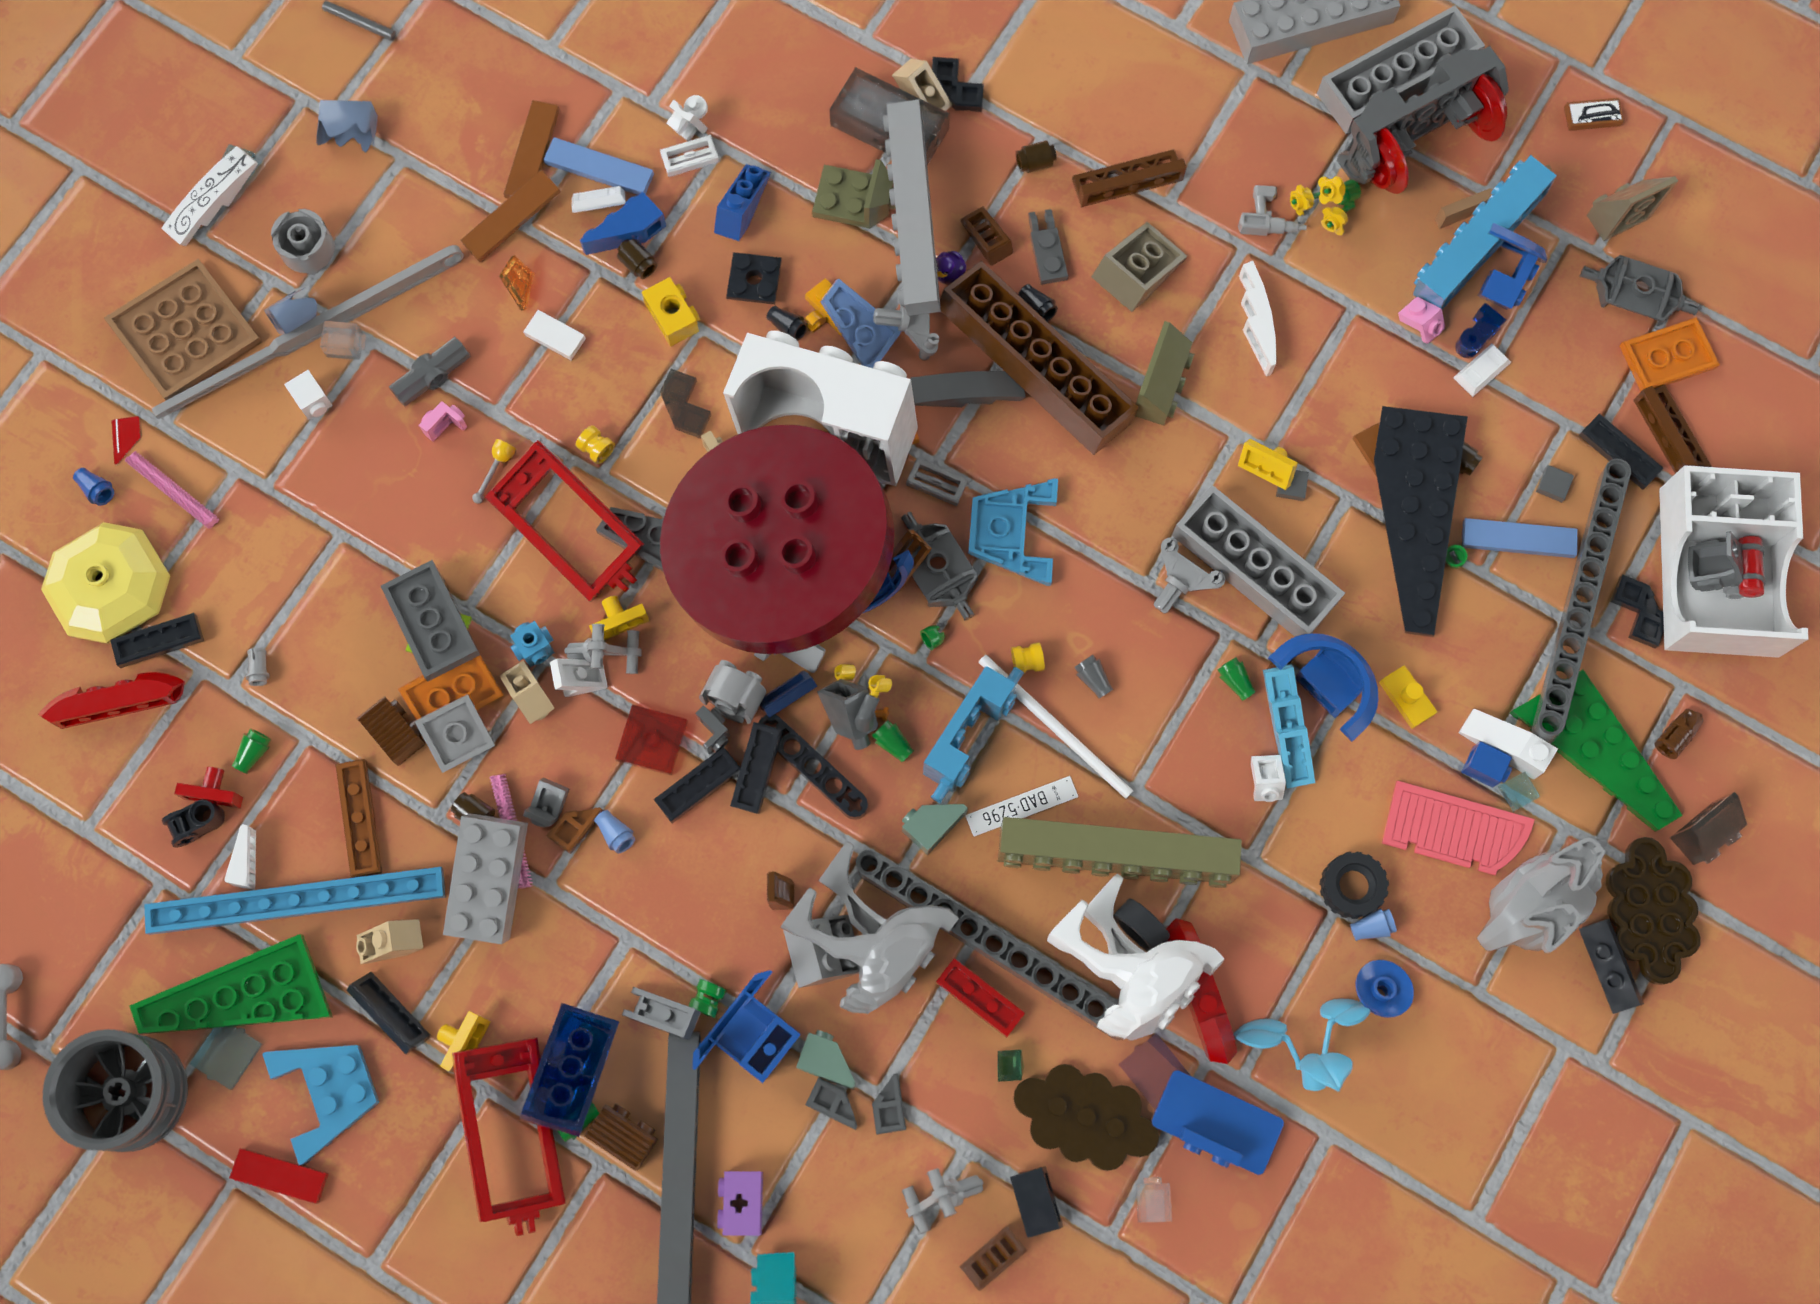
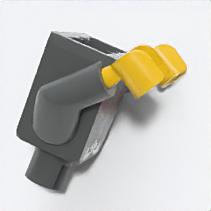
(851, 706)

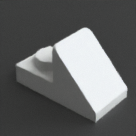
(577, 677)

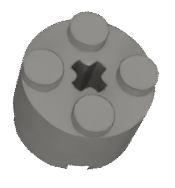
(303, 241)
(733, 692)

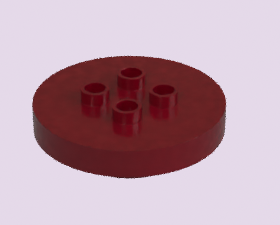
(777, 539)

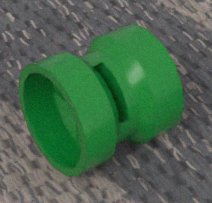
(705, 1005)

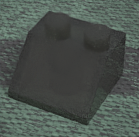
(1711, 829)

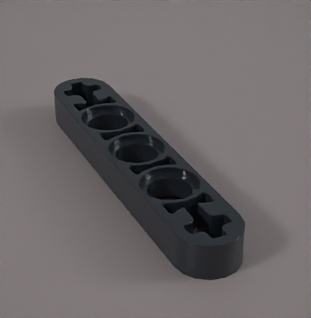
(826, 772)

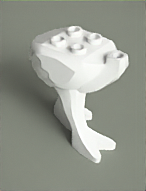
(1150, 982)

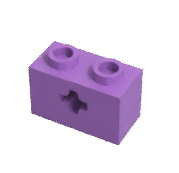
(751, 1187)

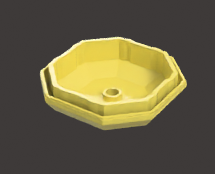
(125, 595)

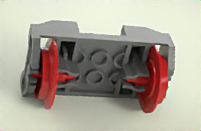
(1462, 90)

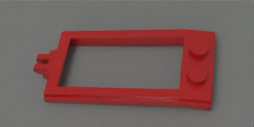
(523, 479)
(488, 1063)

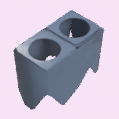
(346, 121)
(291, 313)

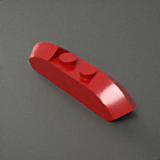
(101, 703)
(1207, 1005)

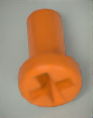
(884, 714)

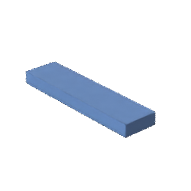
(598, 166)
(1519, 538)

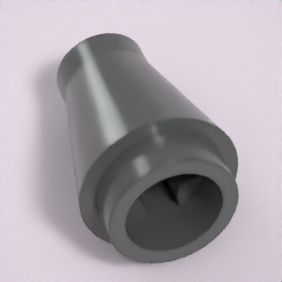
(1094, 676)

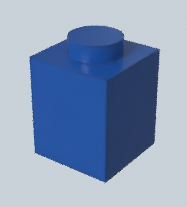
(1487, 765)

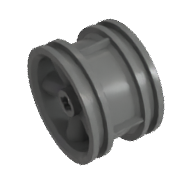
(67, 1093)

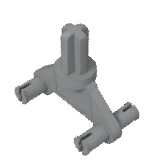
(914, 326)
(1183, 576)
(594, 649)
(946, 1194)

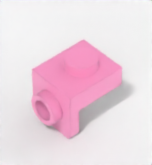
(1423, 317)
(437, 420)

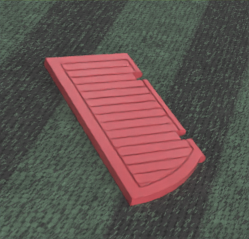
(1454, 828)

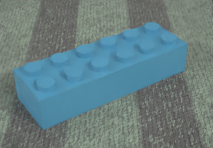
(1472, 244)

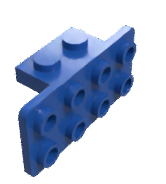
(1217, 1123)

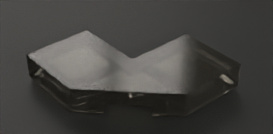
(683, 415)

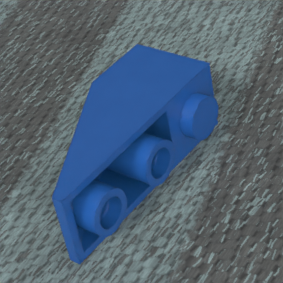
(740, 202)
(636, 220)

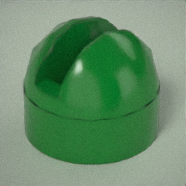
(1460, 553)
(932, 637)

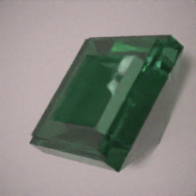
(1010, 1065)

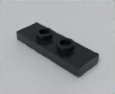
(1615, 445)
(156, 640)
(756, 768)
(697, 785)
(1611, 966)
(388, 1012)

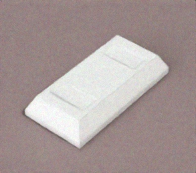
(598, 199)
(1482, 370)

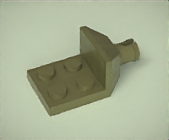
(854, 196)

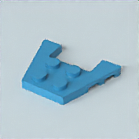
(1000, 526)
(337, 1086)

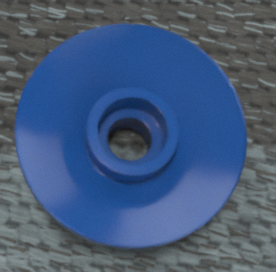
(1392, 981)

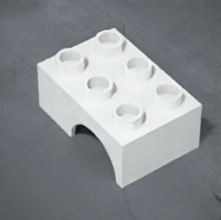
(853, 402)
(1702, 507)

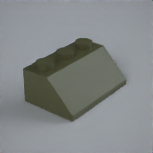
(1164, 375)

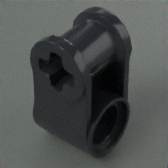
(188, 823)

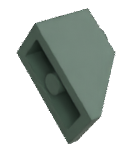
(931, 824)
(824, 1059)

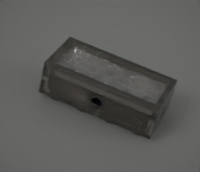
(864, 102)

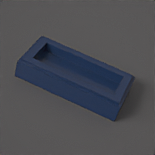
(787, 693)

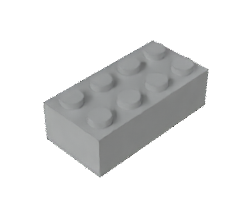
(485, 878)

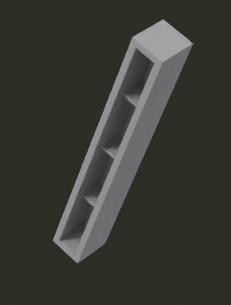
(913, 208)

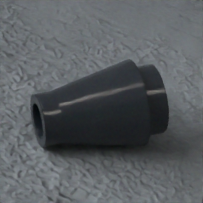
(1039, 302)
(787, 322)

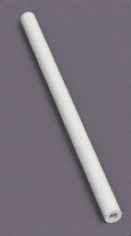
(1064, 734)

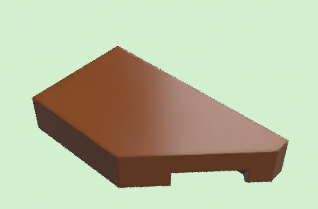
(573, 828)

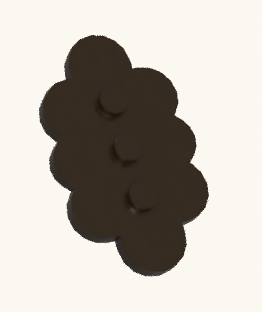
(1653, 910)
(1085, 1117)

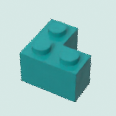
(774, 1279)

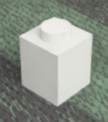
(308, 395)

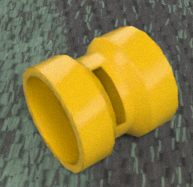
(595, 444)
(1028, 658)

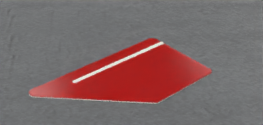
(125, 435)

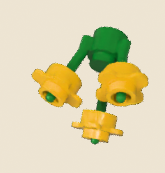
(1330, 191)

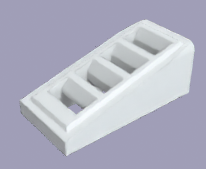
(242, 864)

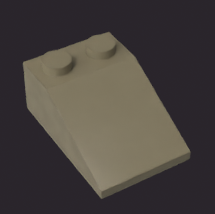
(1629, 206)
(1138, 266)

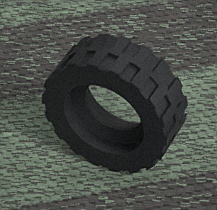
(1373, 873)

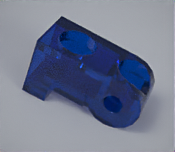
(1475, 338)

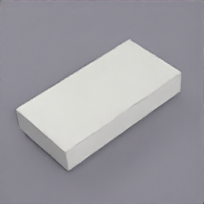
(554, 335)

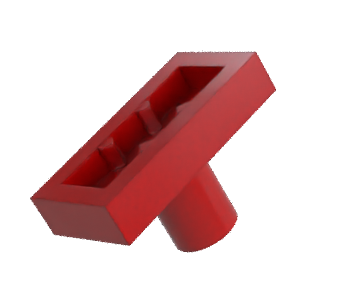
(210, 790)

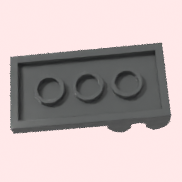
(430, 620)

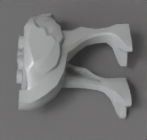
(1545, 899)
(886, 950)

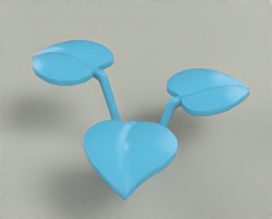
(1316, 1069)

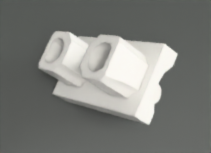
(686, 120)

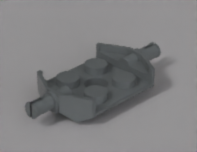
(1618, 287)
(951, 583)

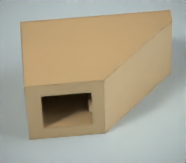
(389, 941)

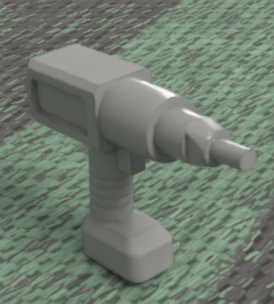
(1262, 221)

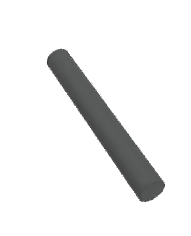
(359, 20)

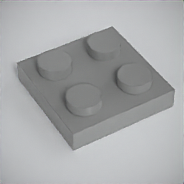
(455, 733)

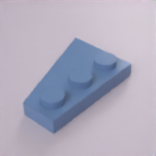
(855, 322)

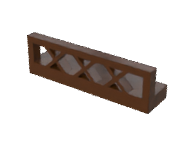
(1129, 182)
(1665, 431)

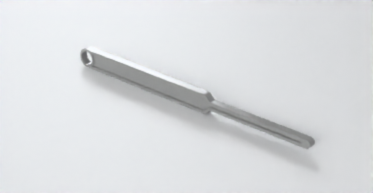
(313, 329)

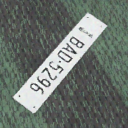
(1022, 805)

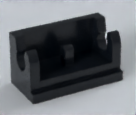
(1036, 1202)

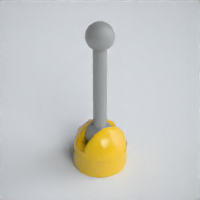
(501, 453)

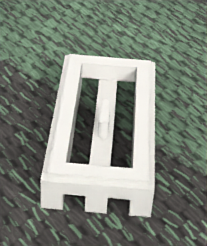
(690, 160)

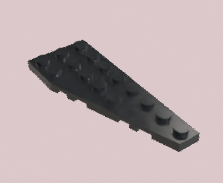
(1417, 484)

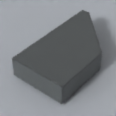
(832, 1102)
(888, 1108)

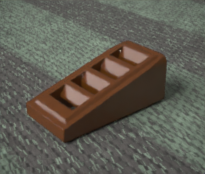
(997, 248)
(780, 891)
(1000, 1267)

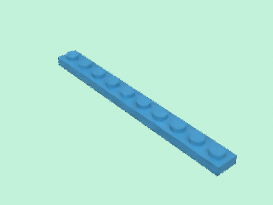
(294, 900)

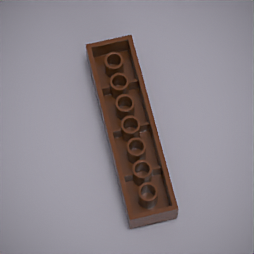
(1037, 357)

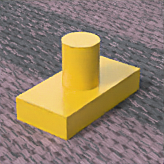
(1268, 463)
(619, 620)
(1408, 697)
(465, 1038)

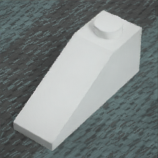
(1527, 750)

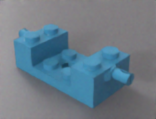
(990, 694)

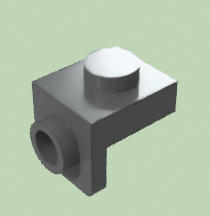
(713, 722)
(547, 803)

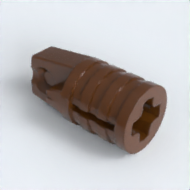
(1679, 734)

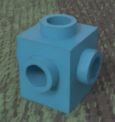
(538, 650)

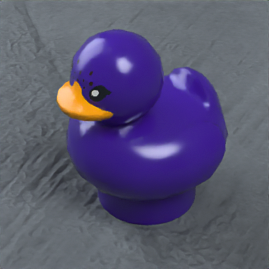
(950, 266)

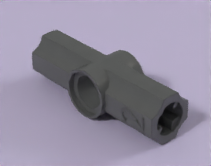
(429, 371)

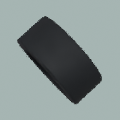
(1141, 925)

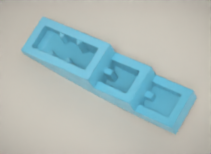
(1289, 726)

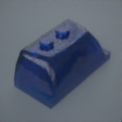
(569, 1070)

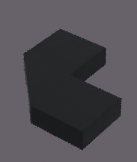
(962, 95)
(1638, 597)

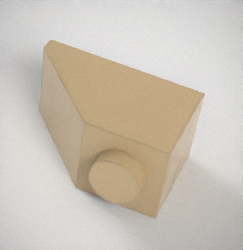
(919, 80)
(526, 692)

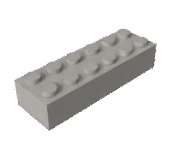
(1285, 26)
(1399, 63)
(1257, 563)

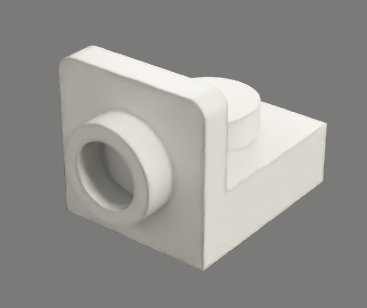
(1268, 778)

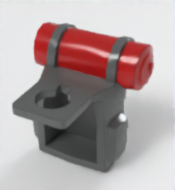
(1728, 564)

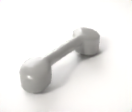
(10, 981)

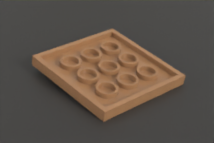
(182, 330)

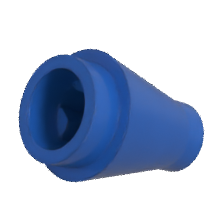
(95, 488)

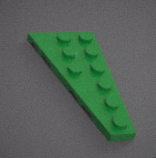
(1604, 751)
(254, 990)

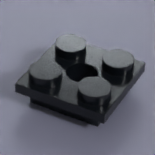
(748, 265)

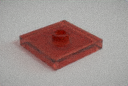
(651, 740)

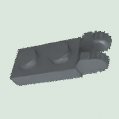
(1047, 250)

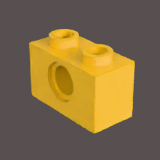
(673, 326)

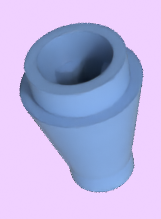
(616, 834)
(1374, 925)

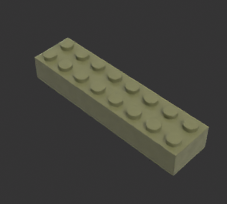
(1119, 851)

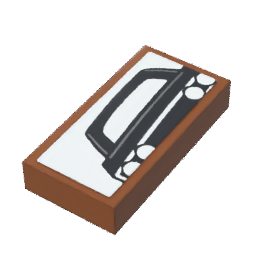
(1593, 114)

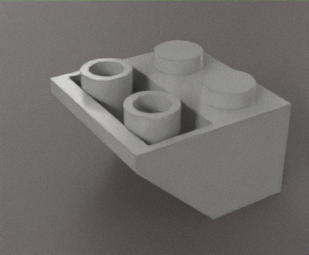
(815, 965)

